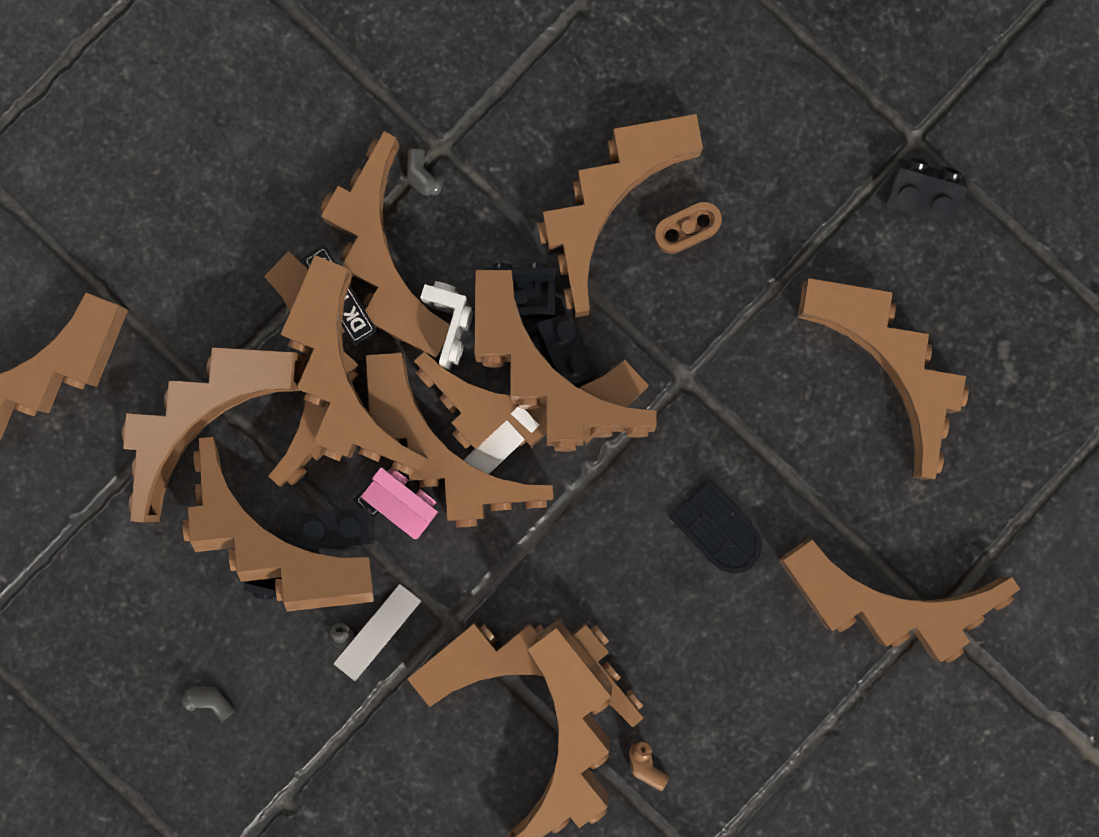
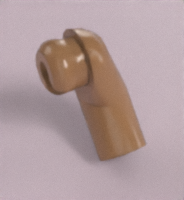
(642, 766)

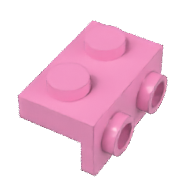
(399, 504)

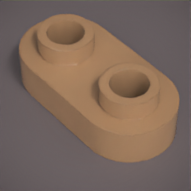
(686, 227)

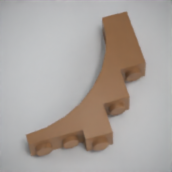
(638, 153)
(369, 260)
(287, 280)
(317, 325)
(76, 353)
(534, 382)
(926, 394)
(190, 406)
(486, 411)
(466, 487)
(307, 577)
(934, 622)
(476, 658)
(576, 691)

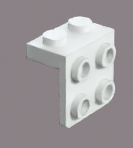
(445, 299)

